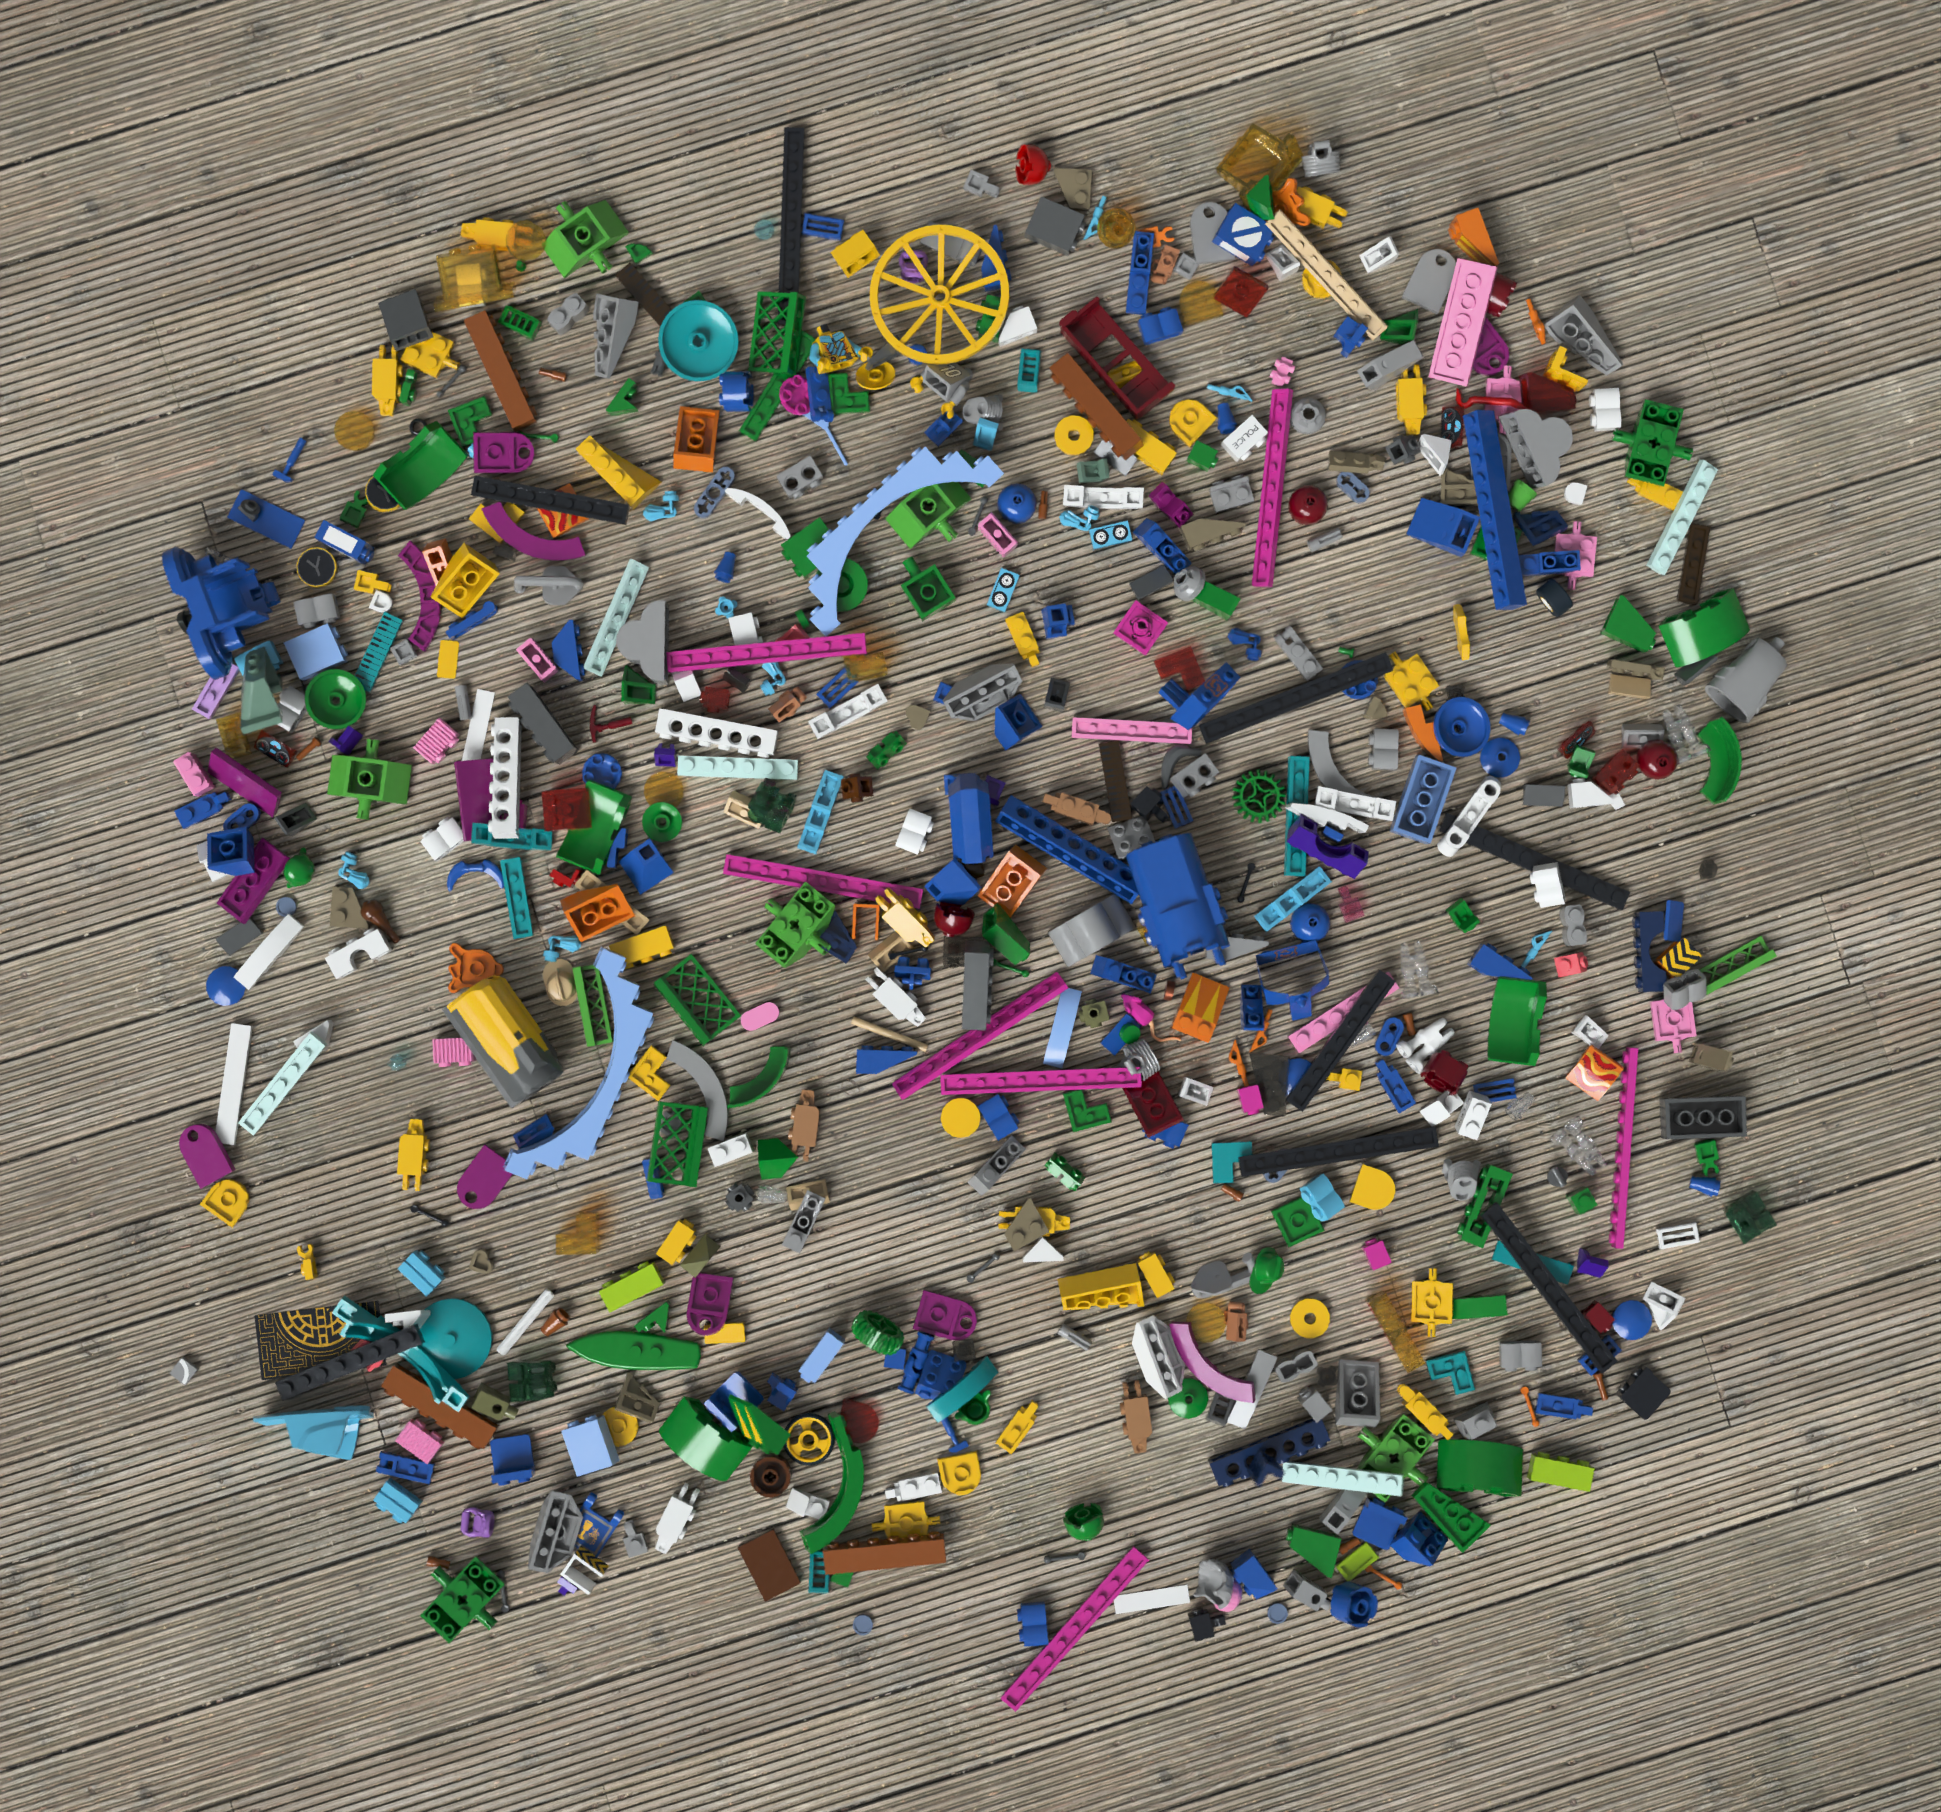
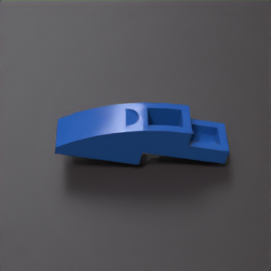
(1139, 273)
(1550, 563)

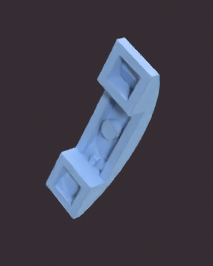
(1062, 1028)

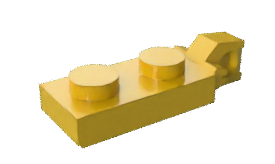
(1665, 496)
(1023, 638)
(1017, 1427)

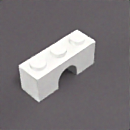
(342, 960)

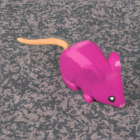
(1142, 1014)

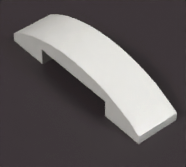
(743, 496)
(1103, 497)
(848, 712)
(1355, 804)

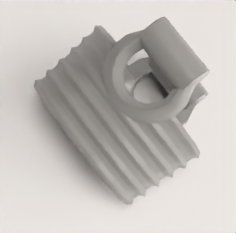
(1323, 165)
(984, 407)
(1142, 1056)
(1461, 1178)

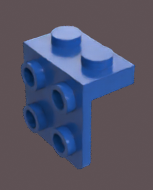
(939, 1375)
(720, 1405)
(512, 1459)
(1378, 1523)

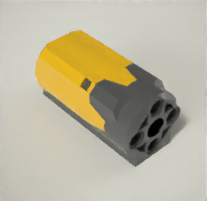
(504, 1039)

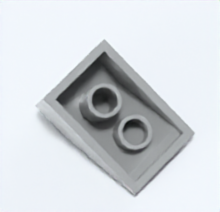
(1357, 1394)

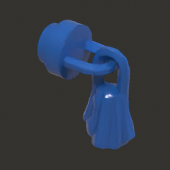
(1238, 636)

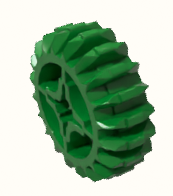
(1255, 787)
(877, 1332)

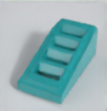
(1028, 383)
(822, 1590)

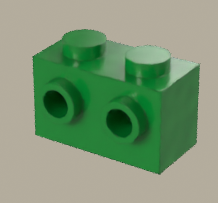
(983, 325)

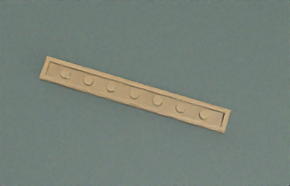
(1326, 274)

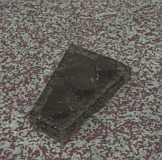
(1272, 1079)

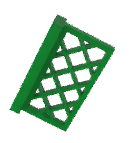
(792, 332)
(684, 1011)
(693, 1148)

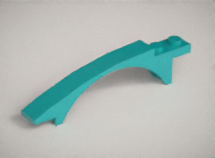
(366, 1326)

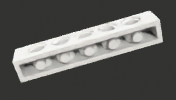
(667, 718)
(510, 826)

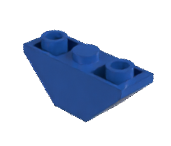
(568, 651)
(1251, 1008)

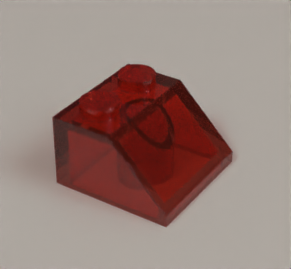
(566, 809)

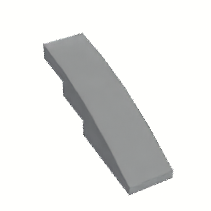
(1259, 1373)

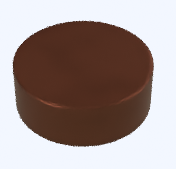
(1169, 990)

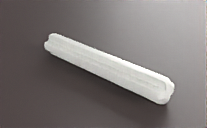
(525, 1322)

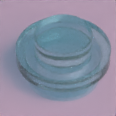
(764, 229)
(397, 1062)

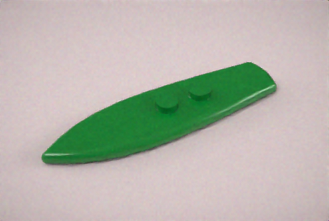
(637, 1351)

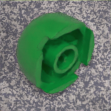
(1084, 1522)

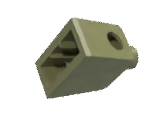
(487, 1397)

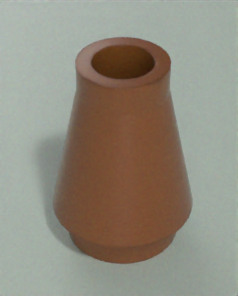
(555, 1321)

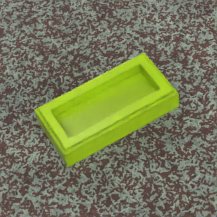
(1357, 1561)

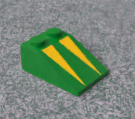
(758, 1427)

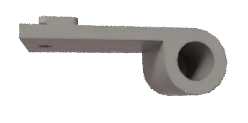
(954, 246)

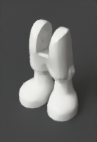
(1432, 1042)

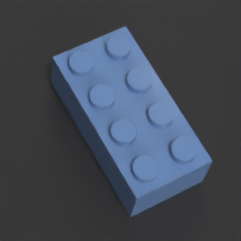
(1422, 799)

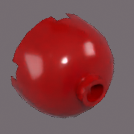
(1032, 165)

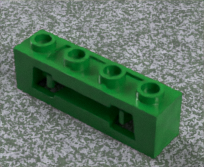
(1473, 1209)

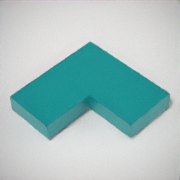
(1224, 1156)
(1456, 1367)

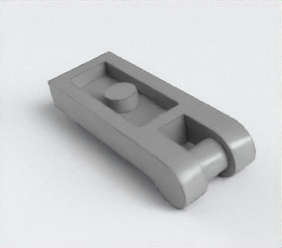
(1298, 653)

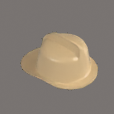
(560, 982)

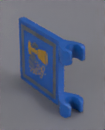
(595, 1528)

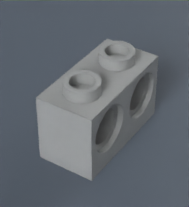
(796, 473)
(1193, 773)
(1314, 1403)

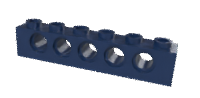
(1276, 1441)

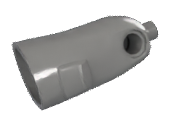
(1746, 681)

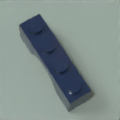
(1647, 926)

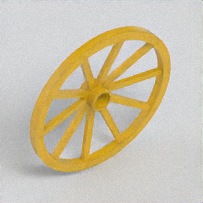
(937, 357)

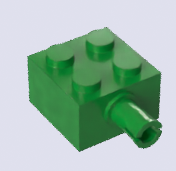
(926, 590)

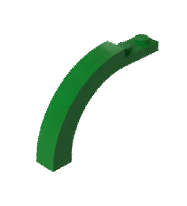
(844, 1506)

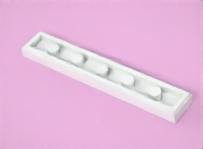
(233, 1083)

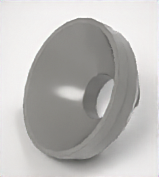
(1304, 425)
(1191, 585)

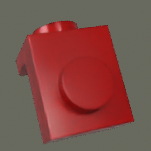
(561, 879)

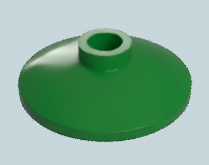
(660, 832)
(1199, 1399)

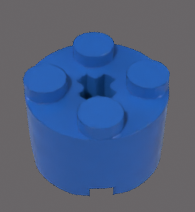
(736, 391)
(1353, 1604)

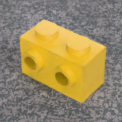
(855, 253)

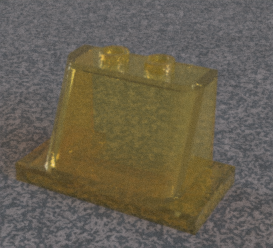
(1259, 155)
(471, 278)

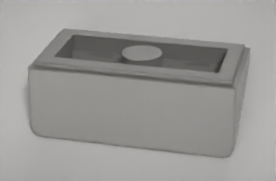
(1639, 734)

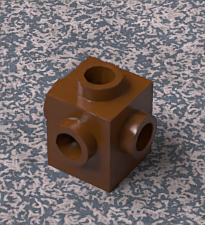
(857, 787)

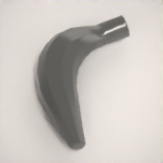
(1170, 759)

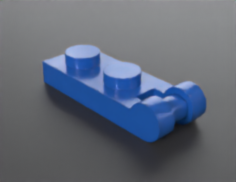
(819, 395)
(472, 620)
(405, 1467)

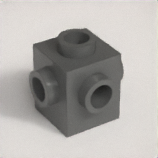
(1403, 449)
(744, 1190)

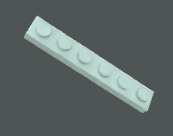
(1682, 517)
(615, 617)
(737, 767)
(282, 1083)
(1343, 1478)

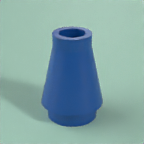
(1226, 420)
(725, 569)
(1515, 723)
(1706, 1185)

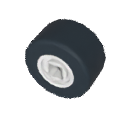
(1554, 598)

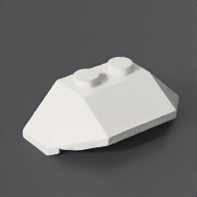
(1158, 1356)

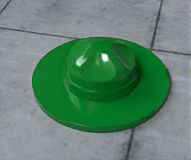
(851, 587)

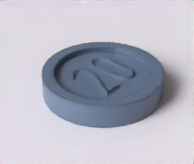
(286, 906)
(1277, 1613)
(862, 1624)

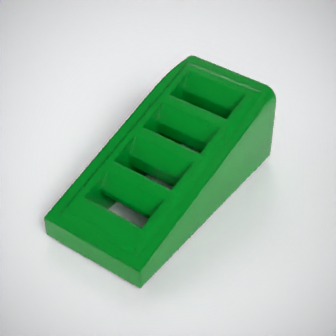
(531, 334)

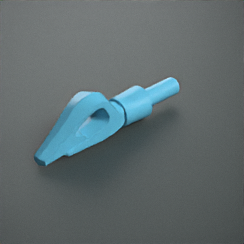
(1095, 219)
(1231, 392)
(1536, 947)

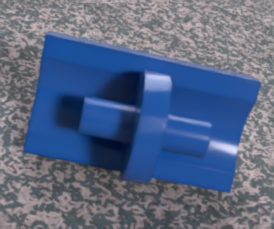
(943, 428)
(912, 975)

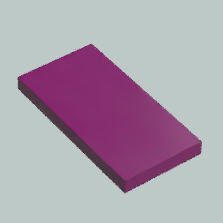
(244, 782)
(473, 793)
(248, 890)

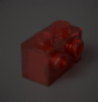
(1616, 772)

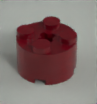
(1500, 294)
(1444, 1072)

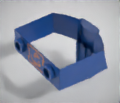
(1195, 706)
(1299, 1004)

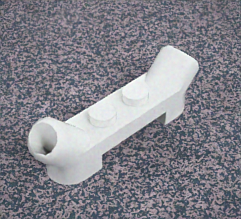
(1470, 816)

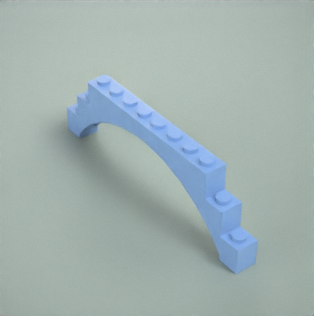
(919, 472)
(583, 1131)

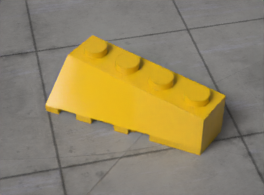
(624, 477)
(1102, 1288)

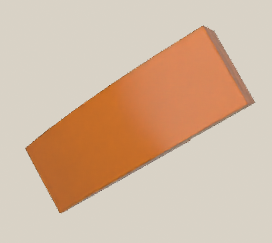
(1422, 732)

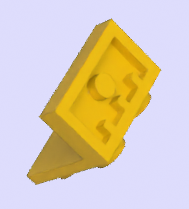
(1554, 371)

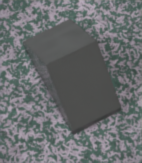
(1056, 694)
(295, 819)

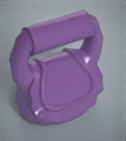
(908, 270)
(483, 1522)

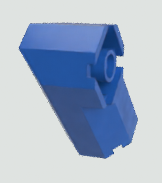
(970, 819)

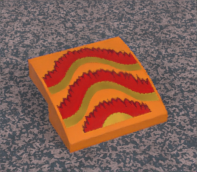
(558, 522)
(1594, 1072)

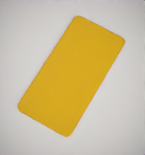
(447, 659)

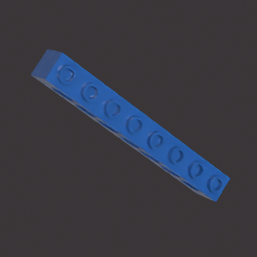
(1068, 848)

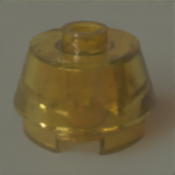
(1116, 228)

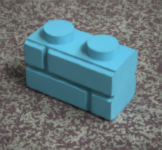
(422, 1272)
(397, 1501)

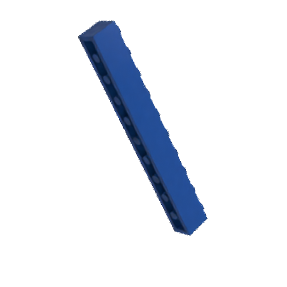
(1494, 510)

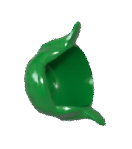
(299, 870)
(976, 1409)

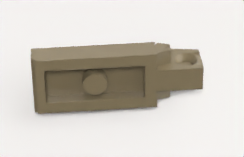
(1355, 462)
(1637, 669)

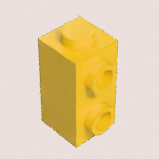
(676, 1241)
(1155, 1274)

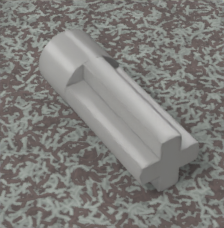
(1325, 539)
(463, 702)
(1073, 1336)

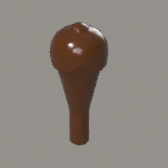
(373, 912)

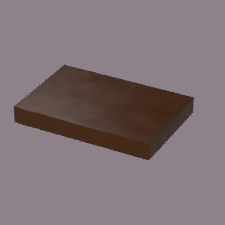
(769, 1564)

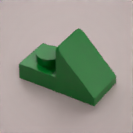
(620, 404)
(660, 1315)

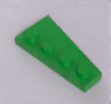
(1451, 1517)

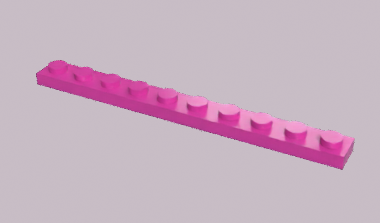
(1272, 488)
(766, 652)
(819, 880)
(976, 1039)
(1038, 1080)
(1622, 1156)
(1074, 1628)

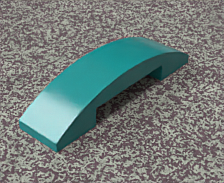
(528, 838)
(1560, 1270)
(963, 1390)

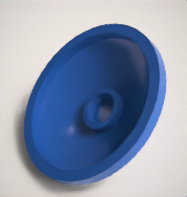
(1471, 722)

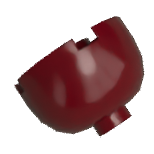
(1302, 511)
(1650, 756)
(953, 919)

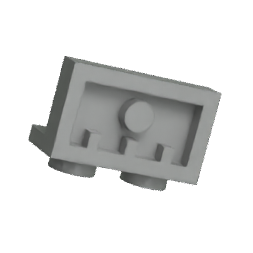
(1231, 494)

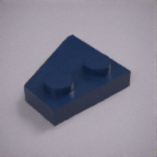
(1540, 525)
(839, 938)

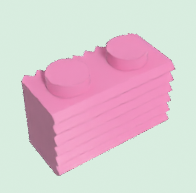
(997, 534)
(537, 659)
(437, 741)
(194, 774)
(451, 1050)
(420, 1440)

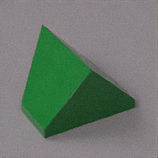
(1261, 199)
(1401, 328)
(636, 688)
(774, 1158)

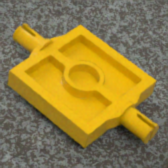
(430, 355)
(1411, 681)
(1432, 1302)
(905, 1519)

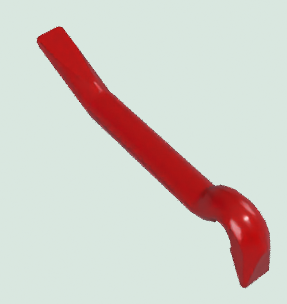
(1488, 401)

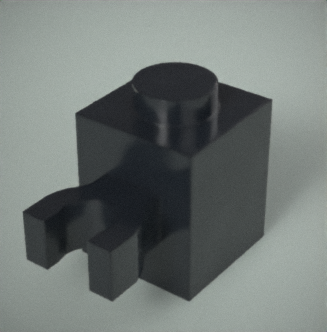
(1149, 804)
(1203, 1624)

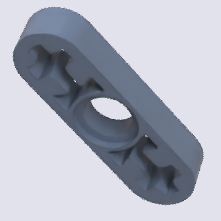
(728, 483)

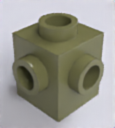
(1101, 1013)

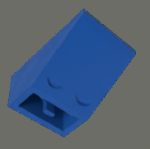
(1443, 526)

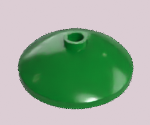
(335, 684)

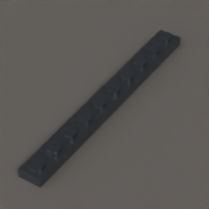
(791, 214)
(1296, 698)
(1527, 858)
(1338, 1151)
(1548, 1287)

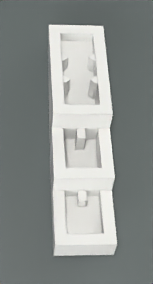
(1331, 817)
(269, 951)

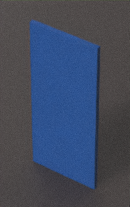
(271, 520)

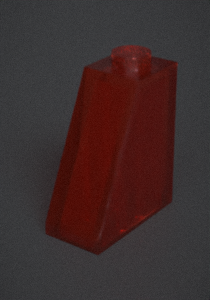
(1545, 394)

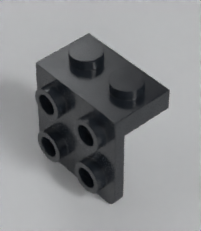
(1643, 1392)

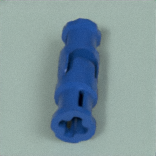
(916, 1359)

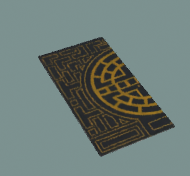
(302, 1339)

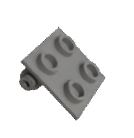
(1130, 835)

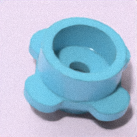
(720, 610)

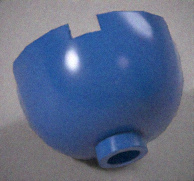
(1015, 512)
(1301, 918)

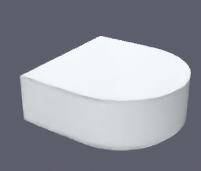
(1575, 493)
(381, 602)

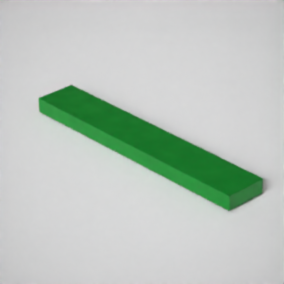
(770, 399)

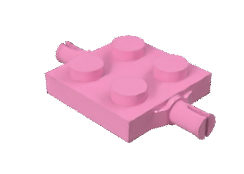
(1502, 387)
(1587, 549)
(1672, 1024)

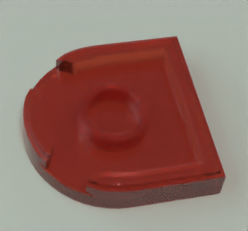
(860, 1420)

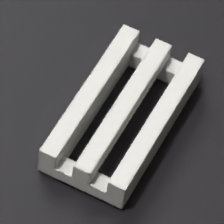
(1660, 1238)

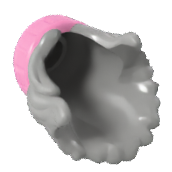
(1218, 1585)

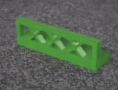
(1739, 970)
(584, 1003)

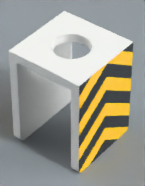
(577, 1577)

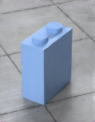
(316, 651)
(821, 1356)
(590, 1445)

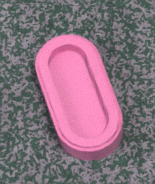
(760, 1016)

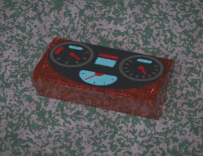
(1452, 425)
(1579, 738)
(275, 748)

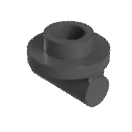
(250, 509)
(1557, 1176)

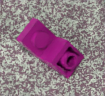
(1170, 505)

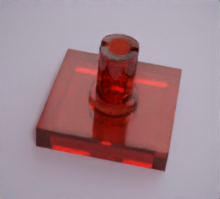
(1240, 291)

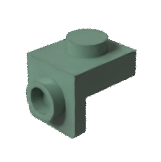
(1093, 471)

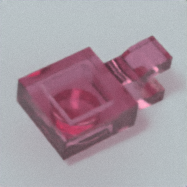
(1350, 907)

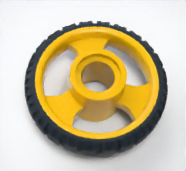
(825, 1445)

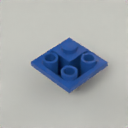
(645, 866)
(953, 884)
(1419, 1541)

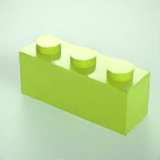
(631, 1286)
(1560, 1471)

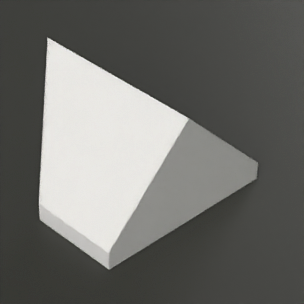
(1662, 1304)

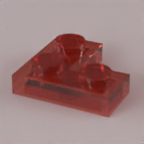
(1183, 663)

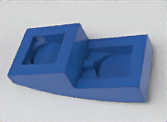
(619, 843)

